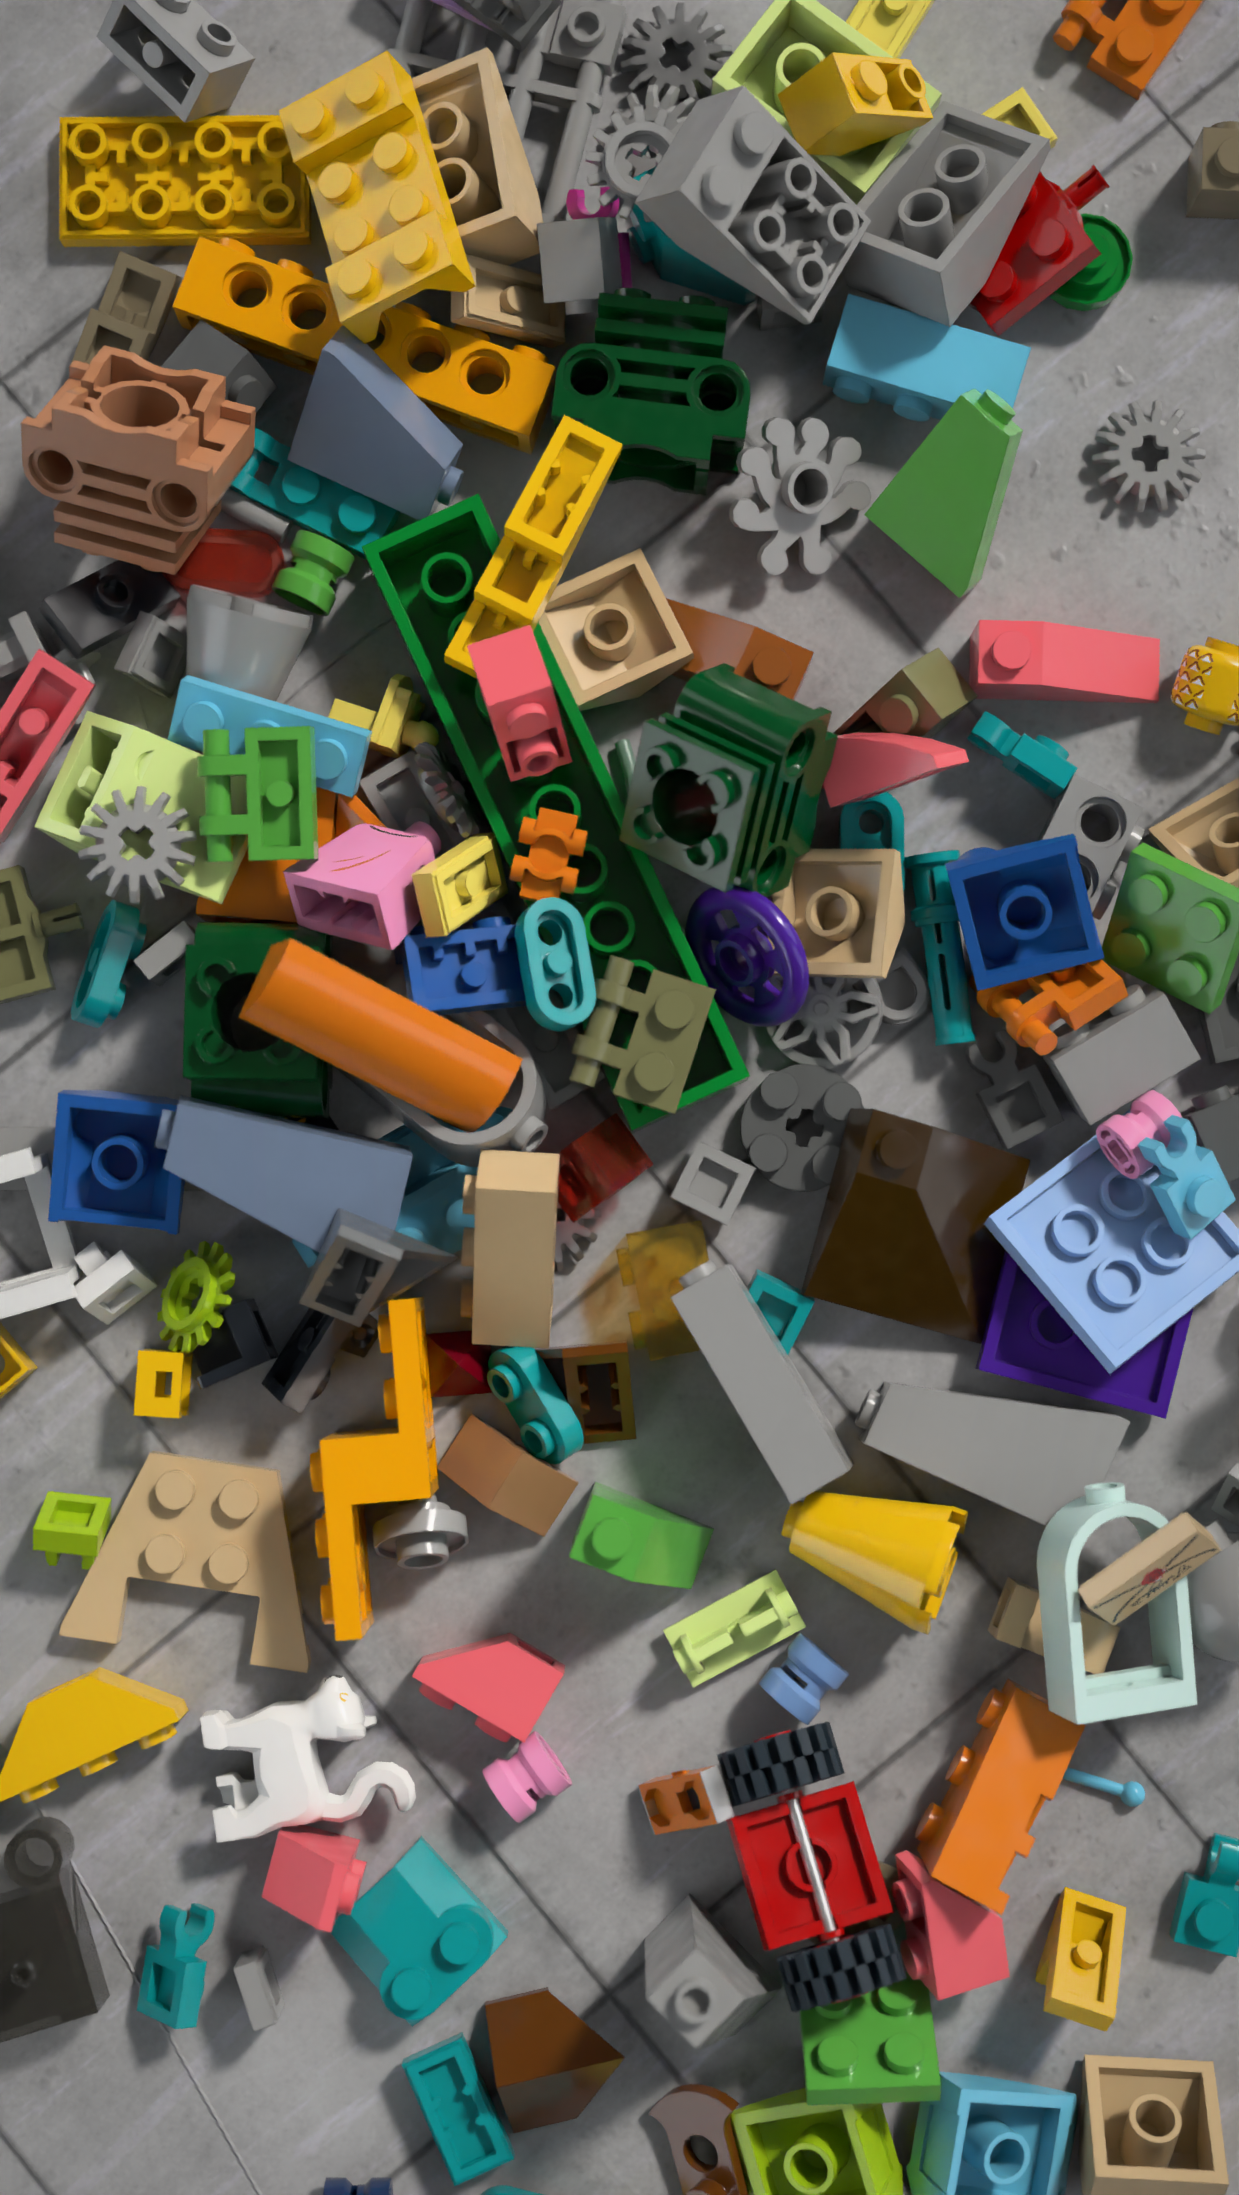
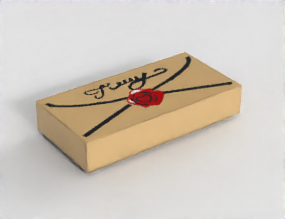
(1149, 1569)

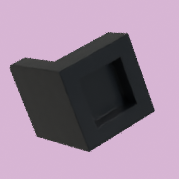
(235, 1346)

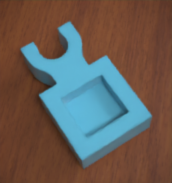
(1190, 1182)

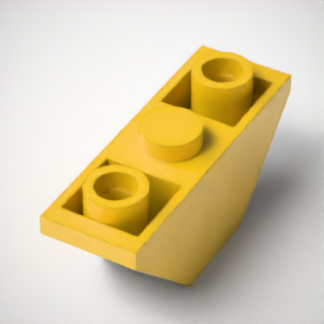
(82, 1728)

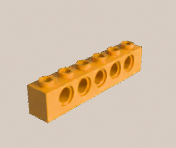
(228, 268)

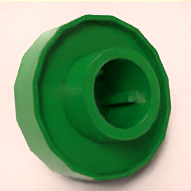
(1104, 276)

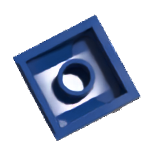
(1023, 910)
(109, 1164)

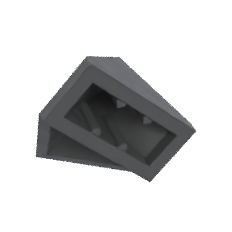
(366, 1267)

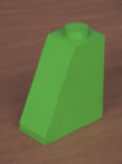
(953, 490)
(639, 1540)

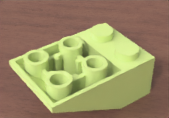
(120, 757)

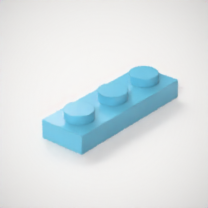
(207, 705)

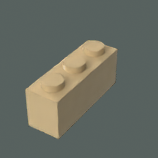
(511, 1248)

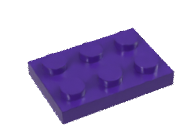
(1037, 1346)

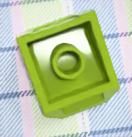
(815, 2148)

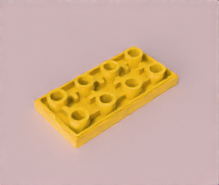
(179, 181)

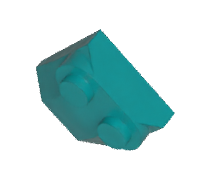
(419, 1933)

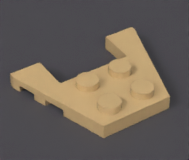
(201, 1529)

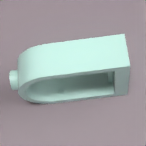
(1119, 1693)

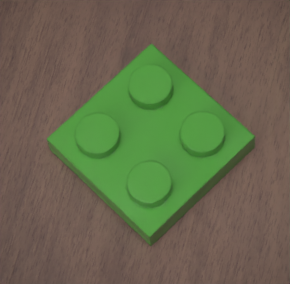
(1174, 928)
(872, 2048)

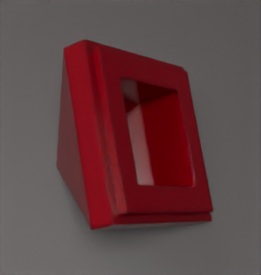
(457, 1364)

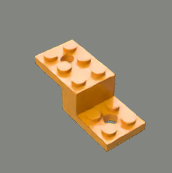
(375, 1468)

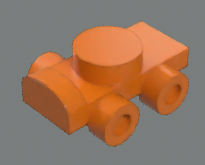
(546, 868)

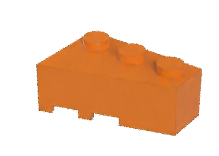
(996, 1793)

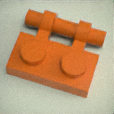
(1133, 44)
(1069, 993)

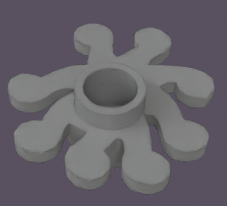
(797, 492)

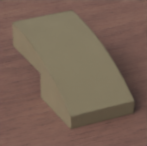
(130, 310)

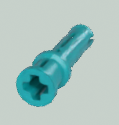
(935, 908)

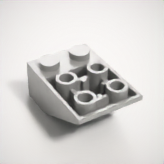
(754, 204)

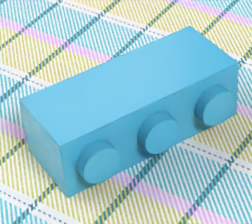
(917, 361)

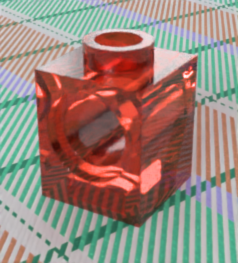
(598, 1167)

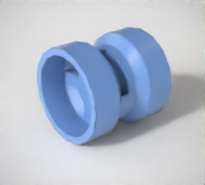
(814, 1668)

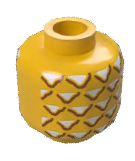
(1209, 686)

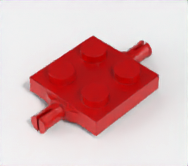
(1041, 250)

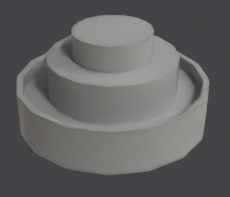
(420, 1533)

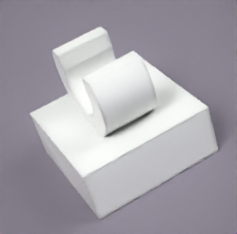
(111, 1282)

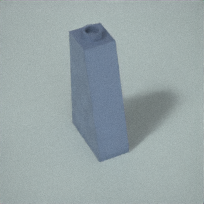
(284, 1168)

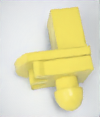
(395, 724)

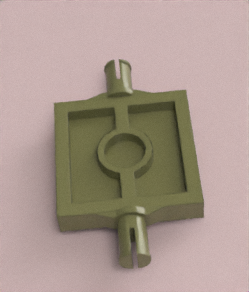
(25, 937)

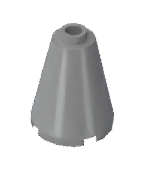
(242, 641)

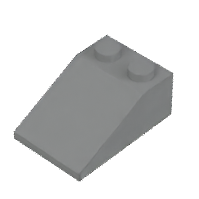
(944, 212)

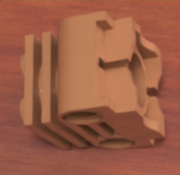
(137, 457)

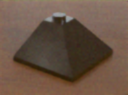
(909, 1225)

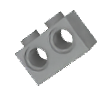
(1096, 858)

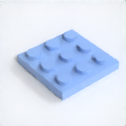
(1110, 1254)

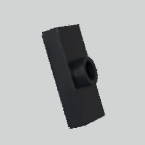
(106, 605)

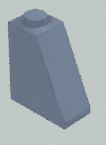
(375, 432)

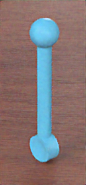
(1131, 1793)

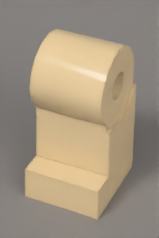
(1019, 1624)

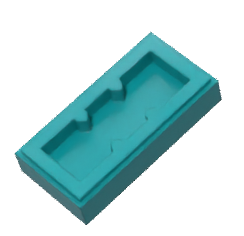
(458, 2109)

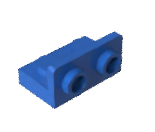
(464, 969)

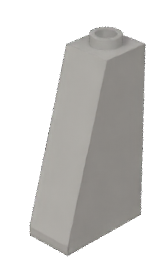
(761, 1380)
(995, 1447)
(703, 1976)

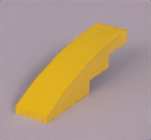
(538, 537)

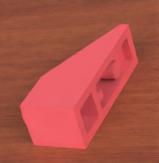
(1062, 663)
(34, 729)

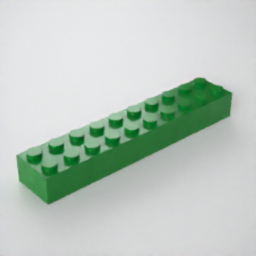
(428, 586)

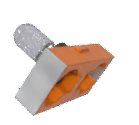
(686, 1800)

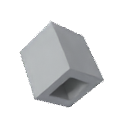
(579, 261)

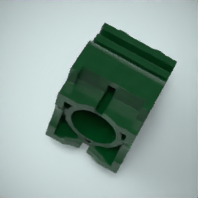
(654, 385)
(729, 782)
(217, 975)

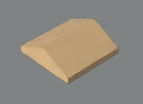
(614, 632)
(846, 910)

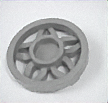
(826, 1012)

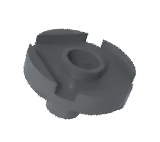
(782, 1098)

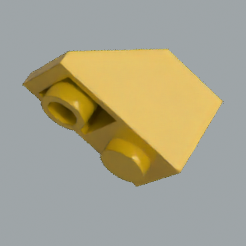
(854, 103)

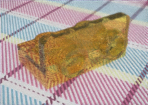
(654, 1265)

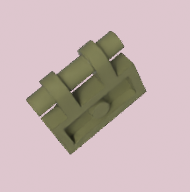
(662, 1040)

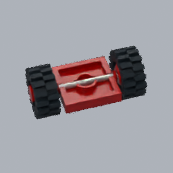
(810, 1867)

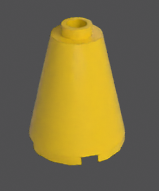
(880, 1549)

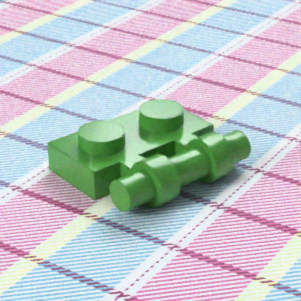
(279, 794)

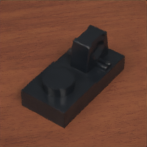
(306, 1359)

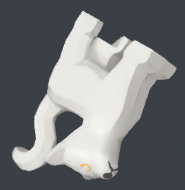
(287, 1766)

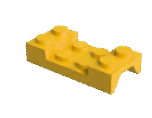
(376, 192)

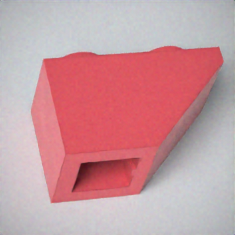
(520, 703)
(495, 1679)
(314, 1875)
(950, 1937)

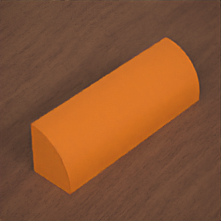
(379, 1036)

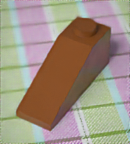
(749, 649)

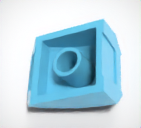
(993, 2139)

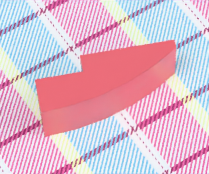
(881, 762)

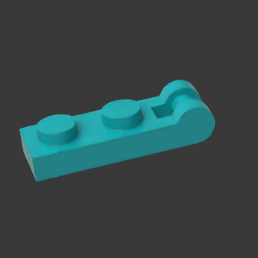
(313, 499)

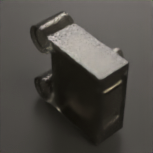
(45, 1939)

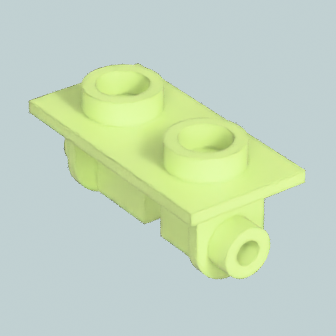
(734, 1628)

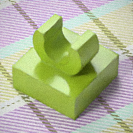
(72, 1526)

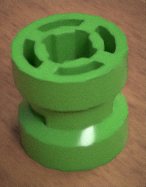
(316, 565)

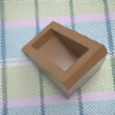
(506, 1476)

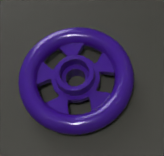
(747, 956)

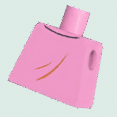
(363, 883)

